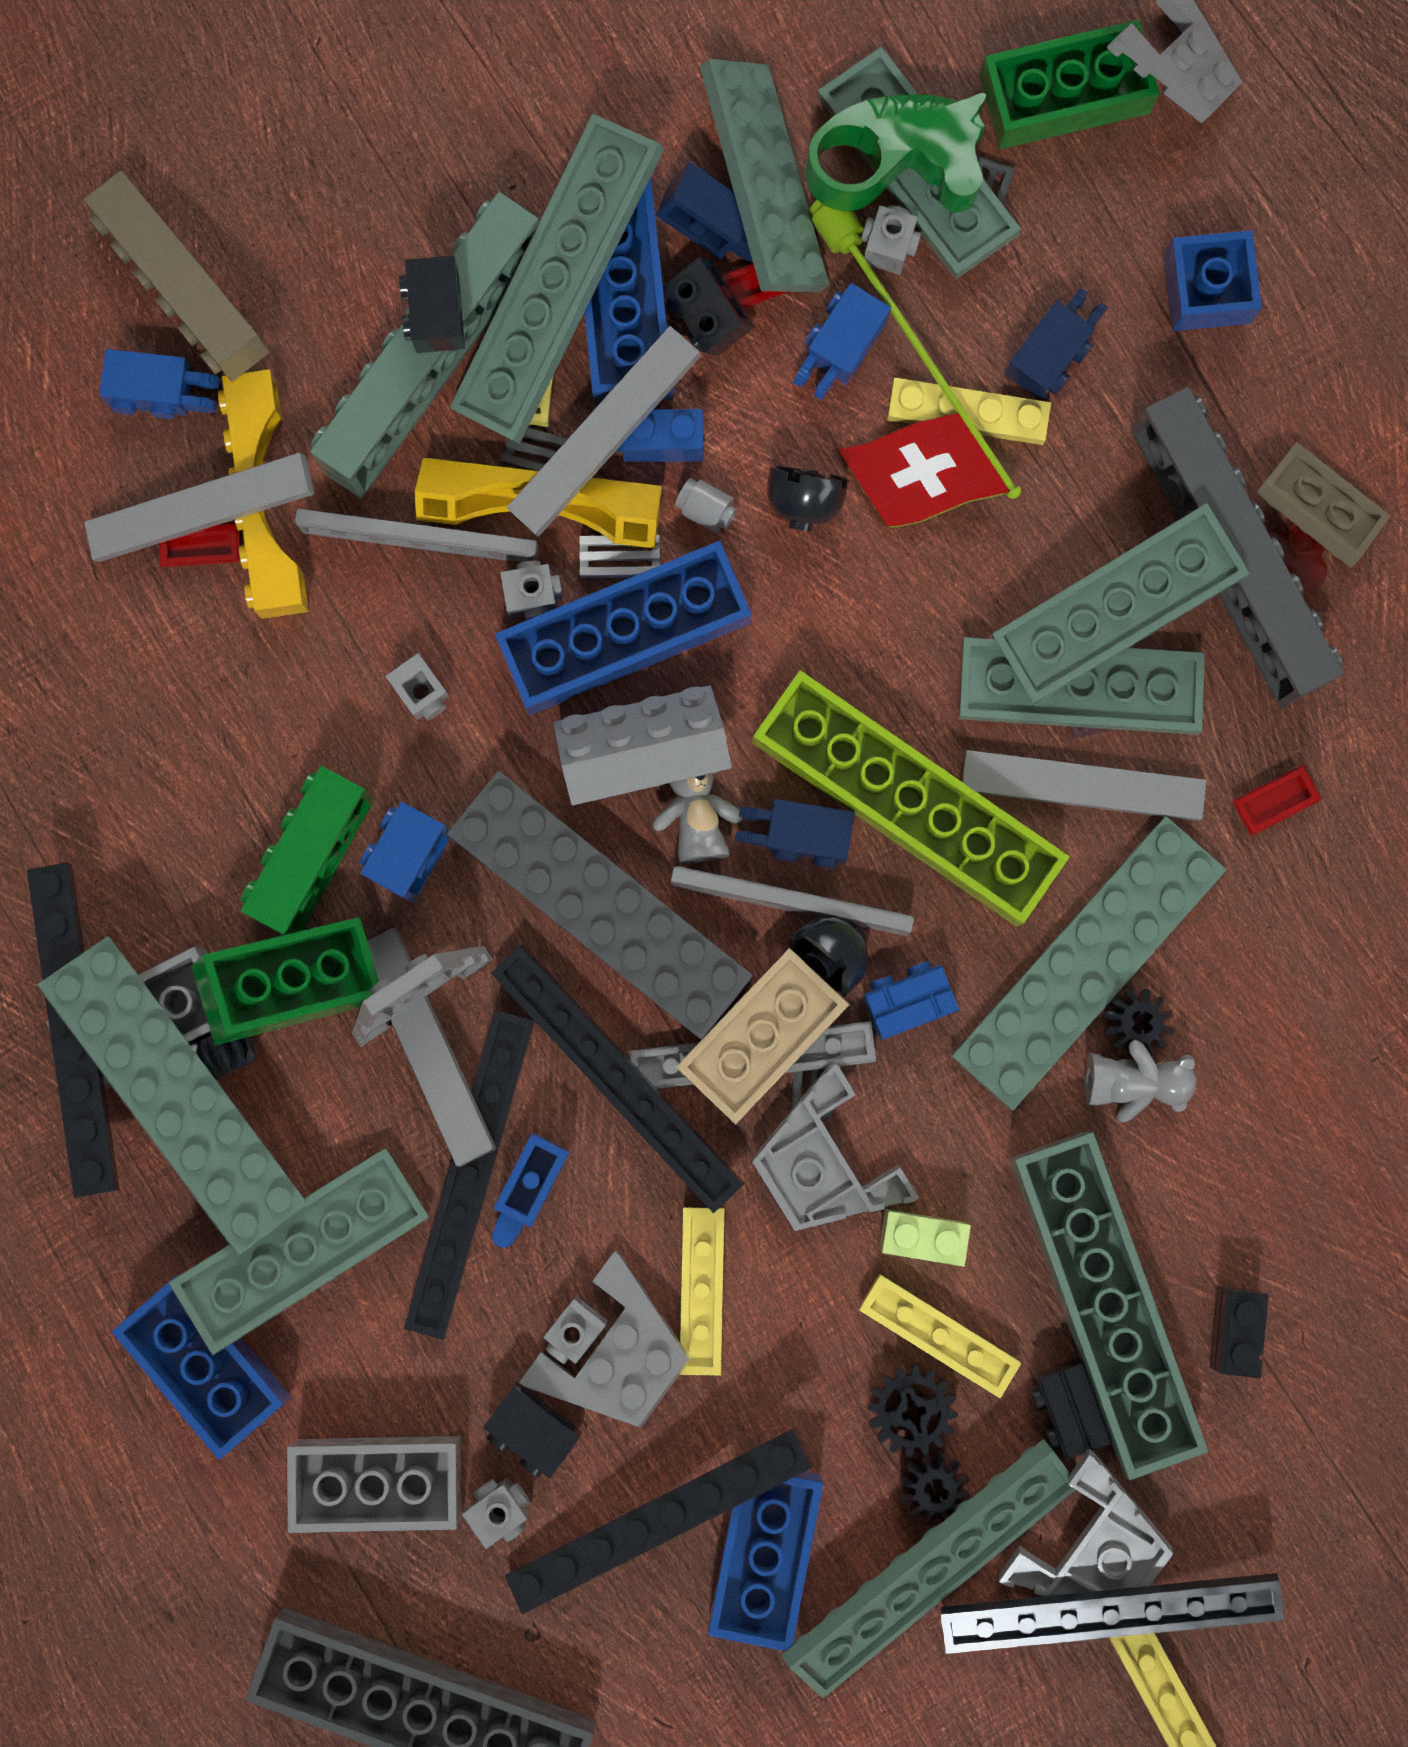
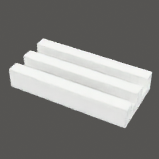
(614, 572)

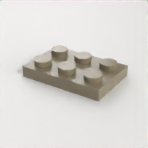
(1323, 505)

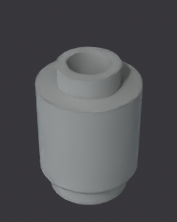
(706, 505)

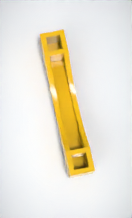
(253, 417)
(461, 491)

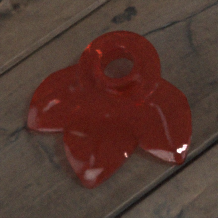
(1304, 564)

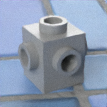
(890, 238)
(521, 581)
(490, 1524)

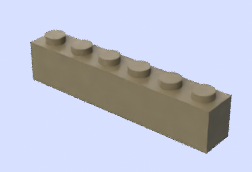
(176, 276)

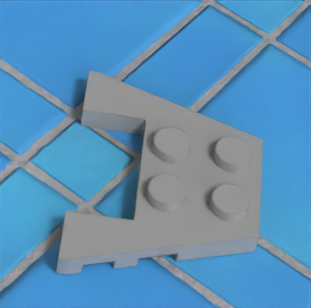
(1191, 68)
(421, 979)
(810, 1172)
(631, 1363)
(1112, 1552)

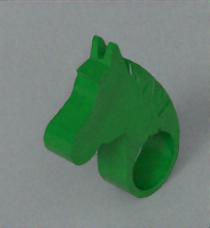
(903, 133)

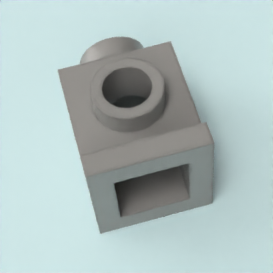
(413, 675)
(576, 1315)

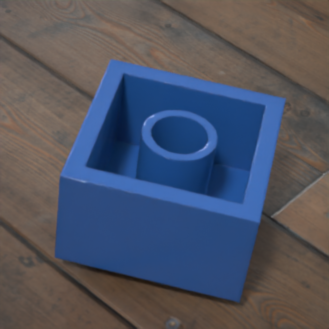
(1212, 280)
(405, 851)

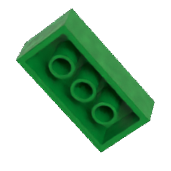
(1063, 87)
(307, 852)
(285, 980)

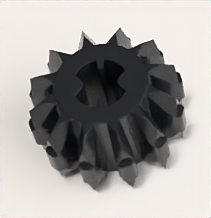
(1138, 1006)
(226, 1056)
(919, 1494)

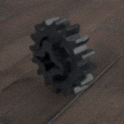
(930, 1405)

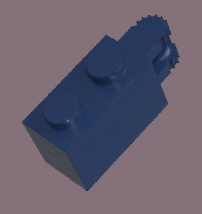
(704, 213)
(1053, 347)
(801, 832)

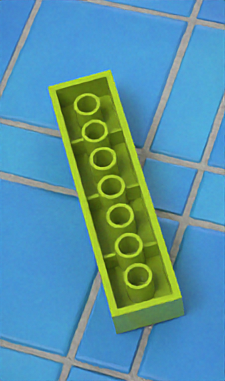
(909, 799)

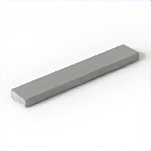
(604, 431)
(199, 507)
(416, 536)
(1084, 785)
(791, 900)
(840, 1044)
(433, 1060)

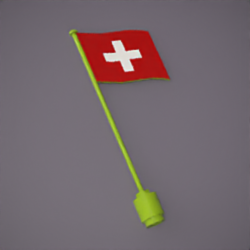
(931, 461)

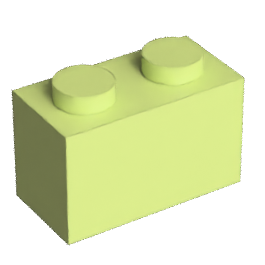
(924, 1237)

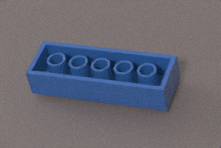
(627, 304)
(624, 628)

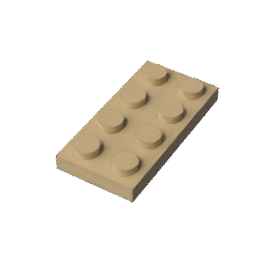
(762, 1036)

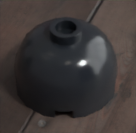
(805, 496)
(832, 951)

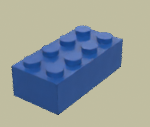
(216, 1394)
(766, 1564)

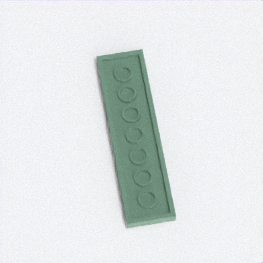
(557, 277)
(1088, 963)
(172, 1095)
(930, 1570)

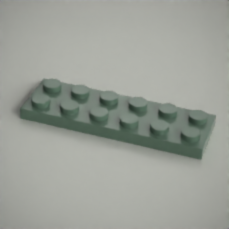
(764, 176)
(956, 238)
(1121, 603)
(1128, 692)
(321, 1241)

